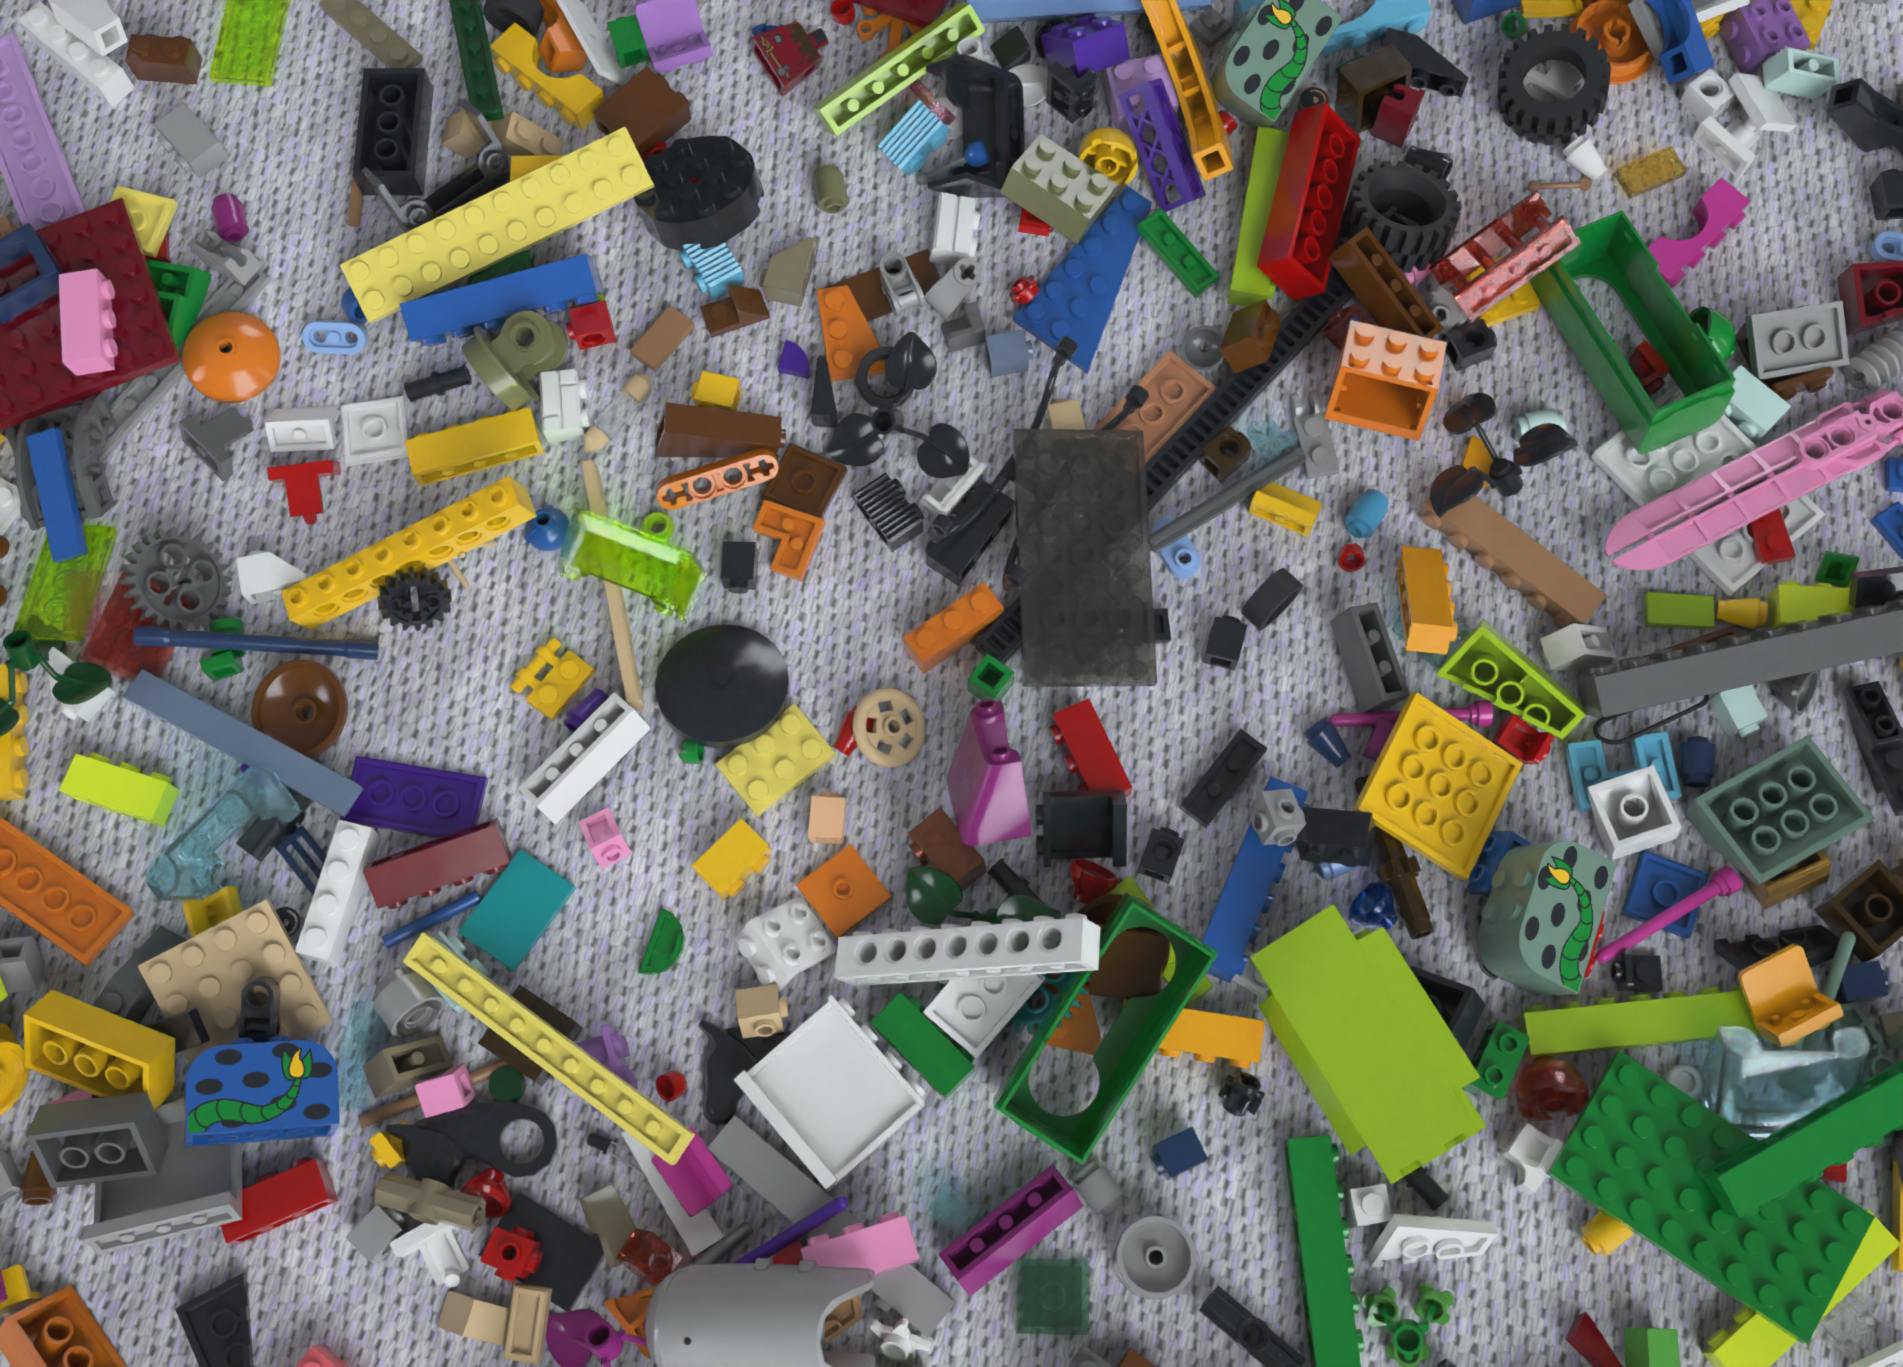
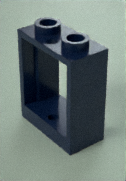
(16, 246)

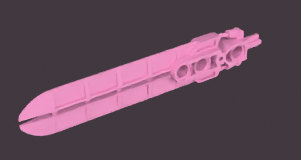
(1815, 455)

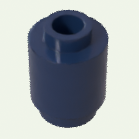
(1697, 762)

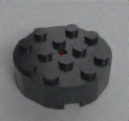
(701, 192)

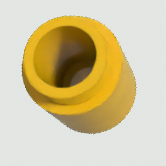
(1604, 1234)

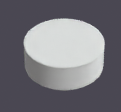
(1685, 1078)

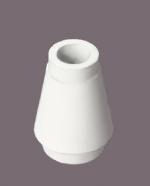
(1585, 158)

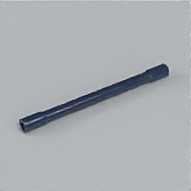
(167, 637)

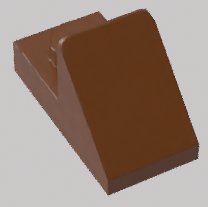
(739, 310)

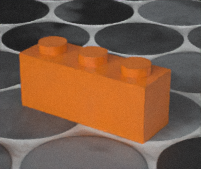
(953, 628)

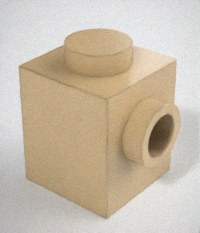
(761, 1011)

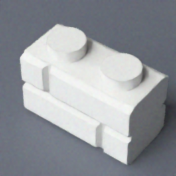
(953, 229)
(562, 405)

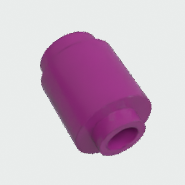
(229, 217)

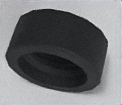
(504, 13)
(863, 387)
(1271, 598)

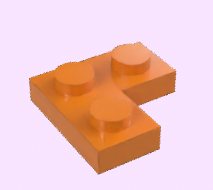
(798, 537)

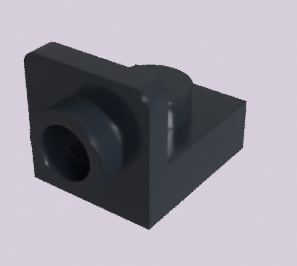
(1637, 972)

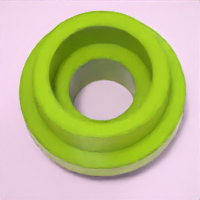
(658, 518)

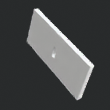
(592, 40)

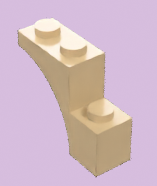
(514, 132)

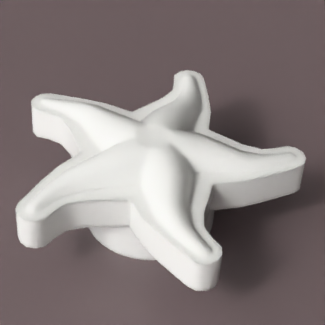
(898, 1341)

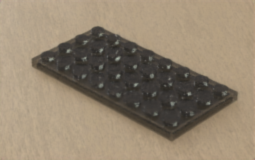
(1085, 558)

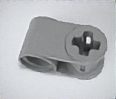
(900, 288)
(951, 290)

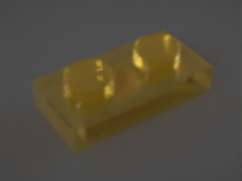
(1650, 172)

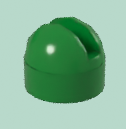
(1508, 26)
(692, 752)

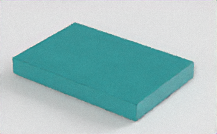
(517, 910)

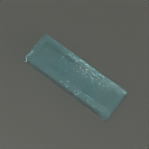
(360, 1044)

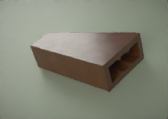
(715, 432)

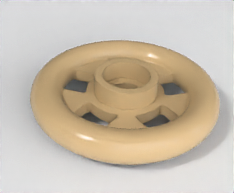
(868, 742)

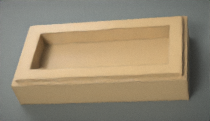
(527, 1323)

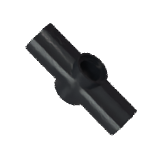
(265, 834)
(1233, 1317)

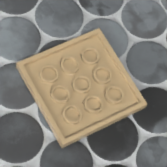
(219, 963)

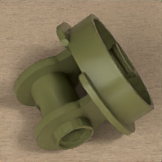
(518, 354)

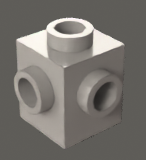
(1446, 308)
(1277, 817)

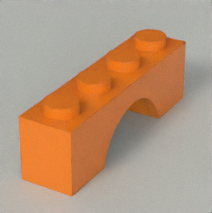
(560, 45)

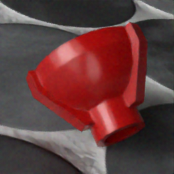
(1090, 880)
(492, 1189)

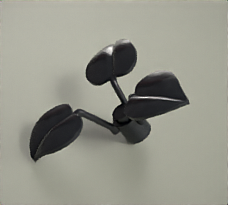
(856, 436)
(1459, 485)

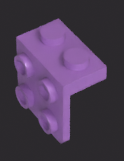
(1762, 31)
(672, 33)

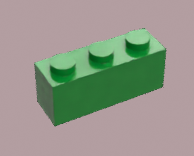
(923, 1045)

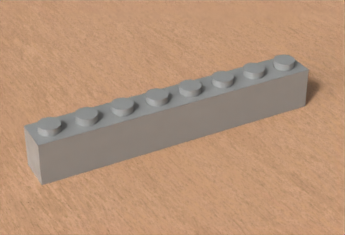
(797, 1196)

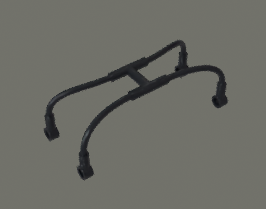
(944, 528)

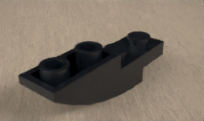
(1878, 739)

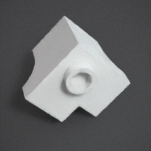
(1532, 1156)

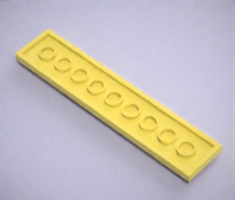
(497, 225)

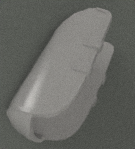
(751, 1315)

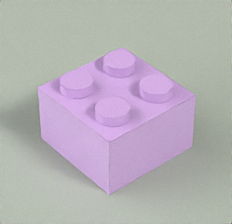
(1129, 75)

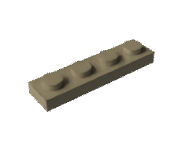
(372, 33)

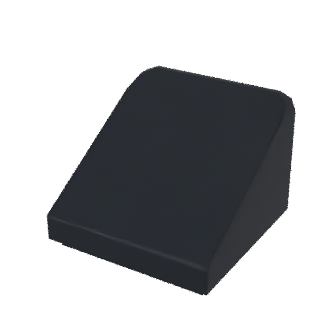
(1011, 49)

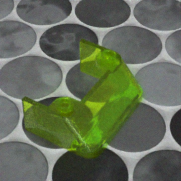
(633, 561)

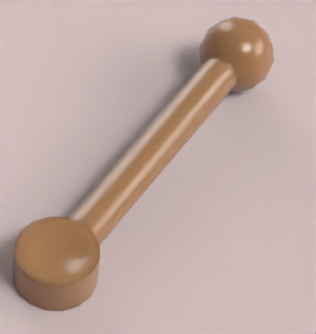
(1584, 185)

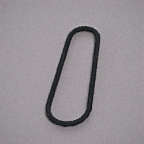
(1646, 730)

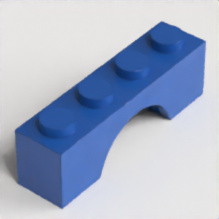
(1684, 46)

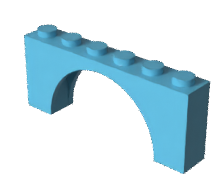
(1402, 15)

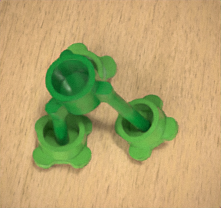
(1407, 1333)

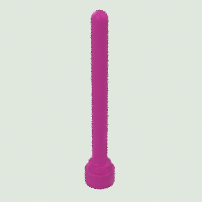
(1478, 713)
(1723, 882)

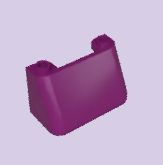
(987, 780)

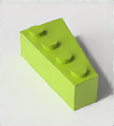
(1511, 680)

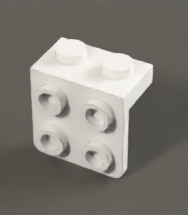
(784, 942)

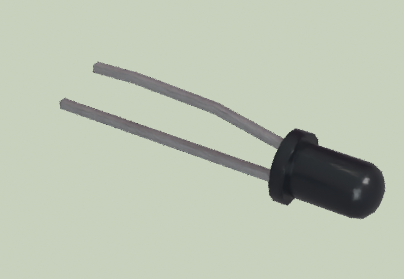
(603, 1144)

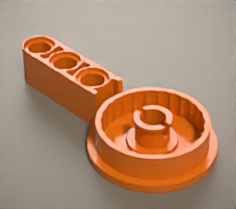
(1613, 24)

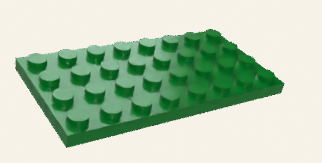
(1642, 1163)

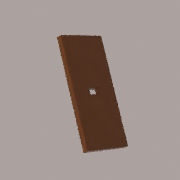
(867, 285)

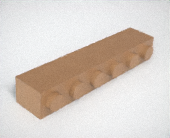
(1517, 560)

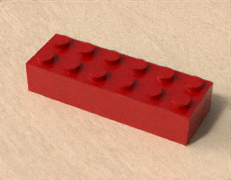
(1309, 202)

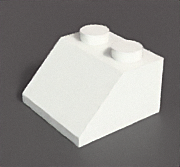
(1633, 812)

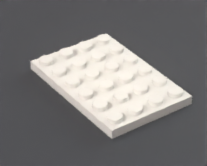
(1654, 474)

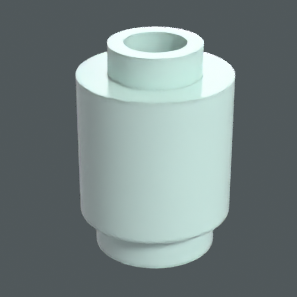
(1536, 418)

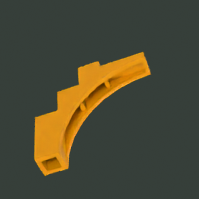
(1199, 105)

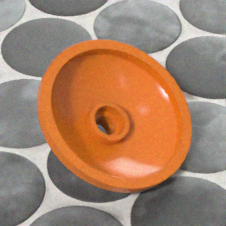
(235, 374)

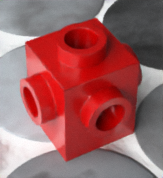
(500, 1253)

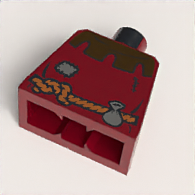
(788, 54)

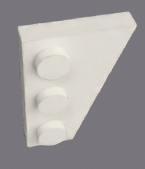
(1417, 1236)

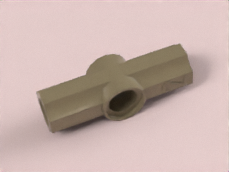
(430, 1201)

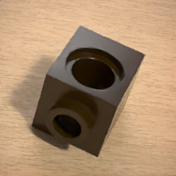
(1220, 465)

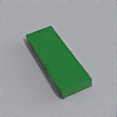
(1178, 253)

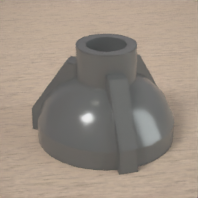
(1200, 358)
(1797, 690)

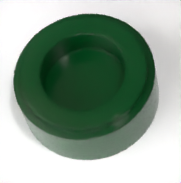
(507, 1084)

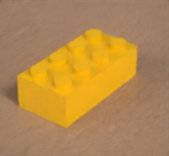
(97, 1049)

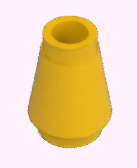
(1743, 612)

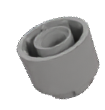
(407, 1002)

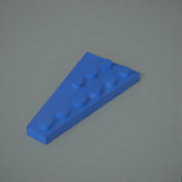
(1086, 283)

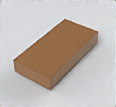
(662, 338)

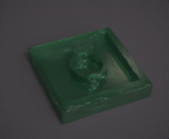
(1052, 1296)

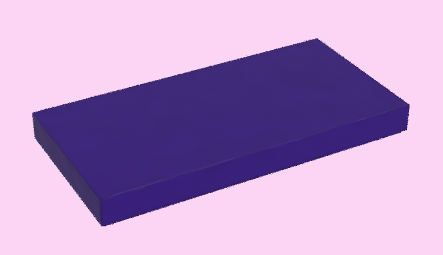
(415, 798)

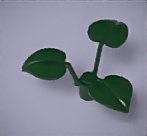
(77, 684)
(935, 894)

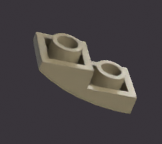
(610, 1219)

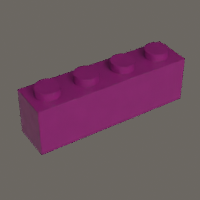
(1011, 1230)

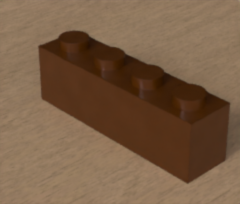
(1383, 286)

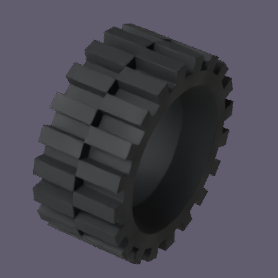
(1561, 118)
(1416, 197)

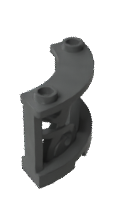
(89, 425)

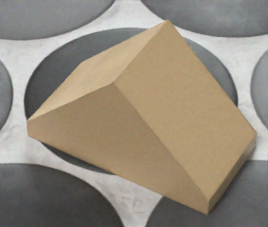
(474, 1318)

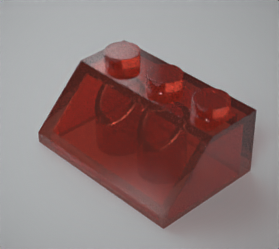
(113, 638)

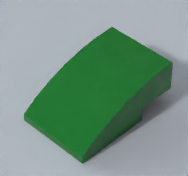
(181, 295)

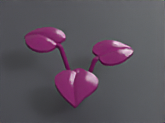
(580, 1332)

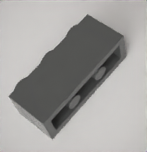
(1369, 658)

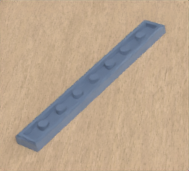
(243, 742)

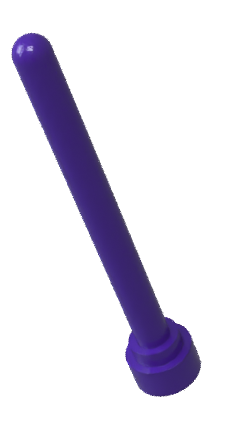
(797, 1230)

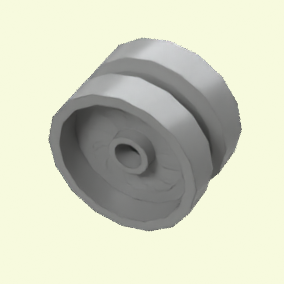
(1133, 1261)

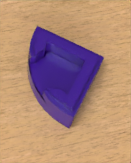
(794, 361)

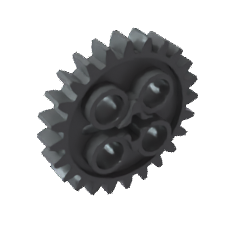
(149, 564)

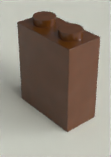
(646, 109)

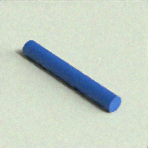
(431, 919)

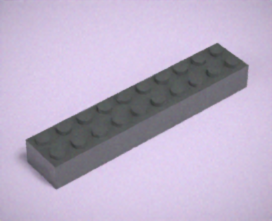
(1743, 660)

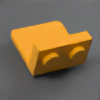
(1786, 997)

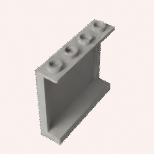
(189, 1194)

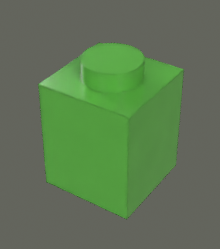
(1651, 1347)

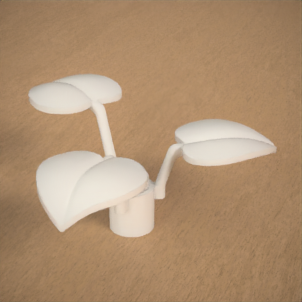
(1031, 76)

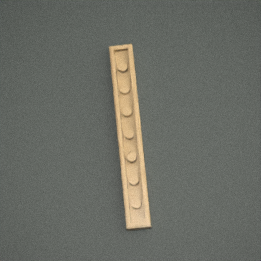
(615, 600)

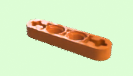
(719, 484)

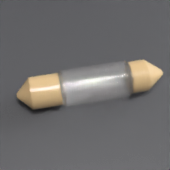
(616, 412)

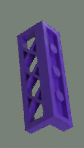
(1172, 142)

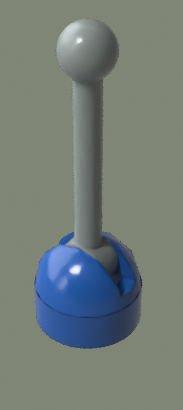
(974, 154)

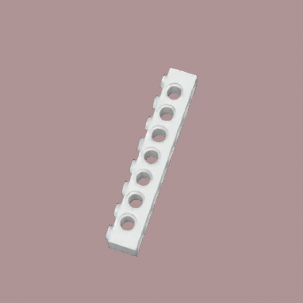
(910, 958)

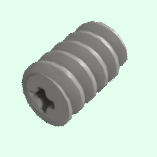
(1877, 362)

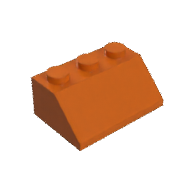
(56, 1334)

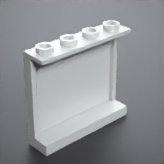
(832, 1092)

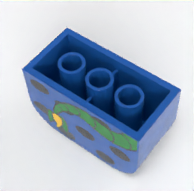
(261, 1093)

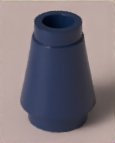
(1327, 742)

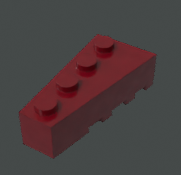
(1871, 295)

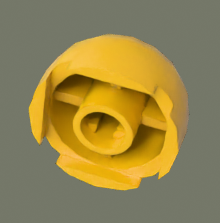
(1110, 153)

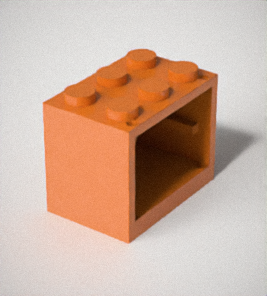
(1385, 380)

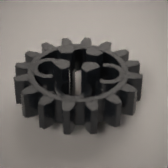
(396, 601)

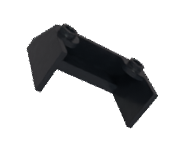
(991, 112)
(484, 176)

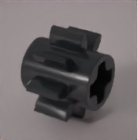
(1241, 1094)

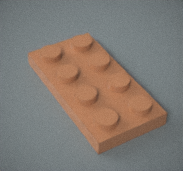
(1173, 398)

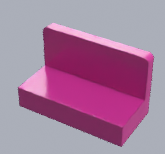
(695, 1177)

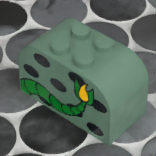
(1271, 57)
(1544, 916)

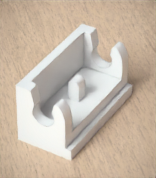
(949, 492)

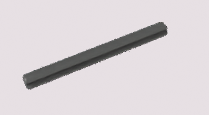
(1226, 499)

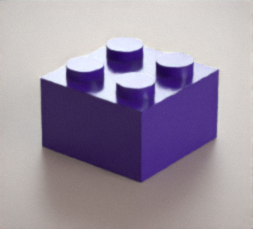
(1086, 44)

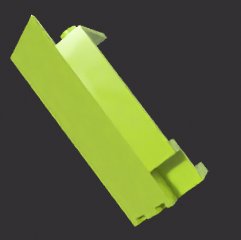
(1368, 1042)

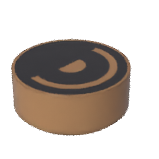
(1311, 97)

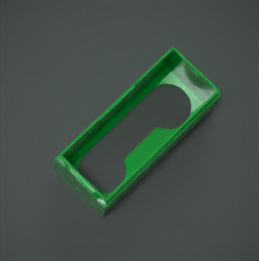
(1618, 256)
(1124, 1048)

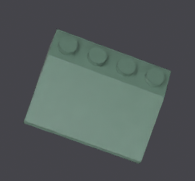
(1778, 811)

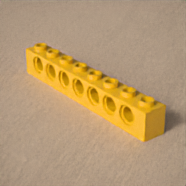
(418, 545)

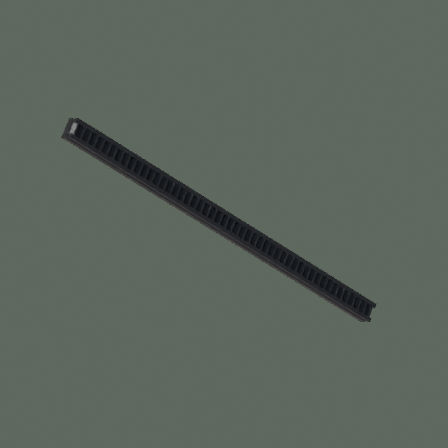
(1211, 419)

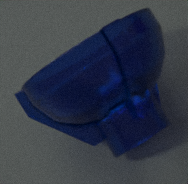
(1374, 907)

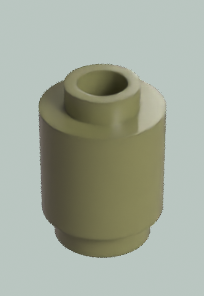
(830, 189)

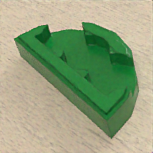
(664, 945)

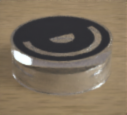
(292, 921)

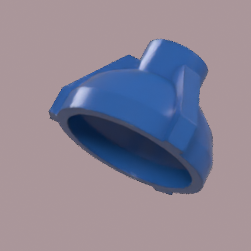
(547, 536)

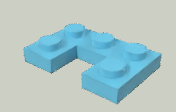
(1589, 767)

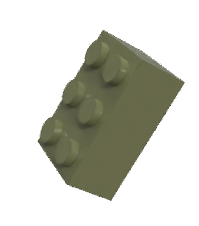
(1058, 188)

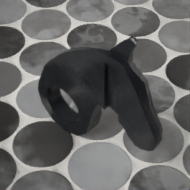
(724, 1060)
(442, 1143)

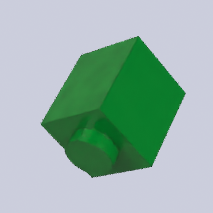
(628, 41)
(990, 679)

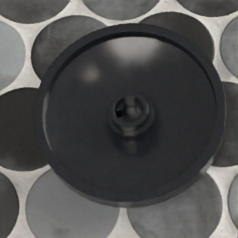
(722, 686)

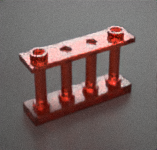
(1516, 267)

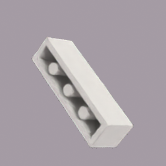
(87, 65)
(584, 758)
(337, 893)

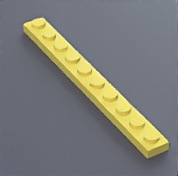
(550, 1049)

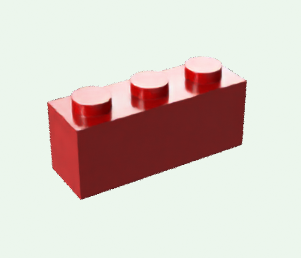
(1088, 749)
(281, 1199)

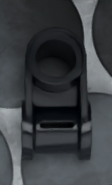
(257, 1018)

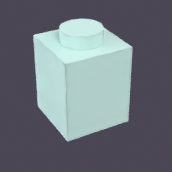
(1738, 711)

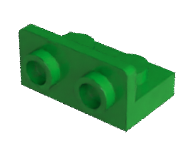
(1497, 1059)

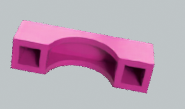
(1715, 212)

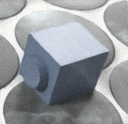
(1008, 353)

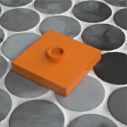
(844, 891)

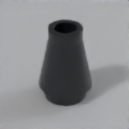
(1430, 160)

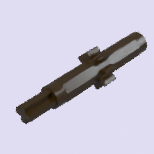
(1400, 875)

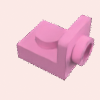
(604, 838)

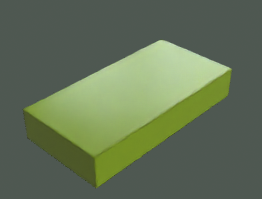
(1679, 611)

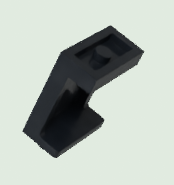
(1083, 826)

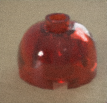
(1550, 1087)

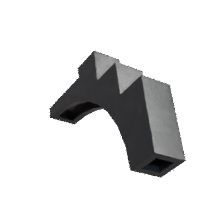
(1866, 115)

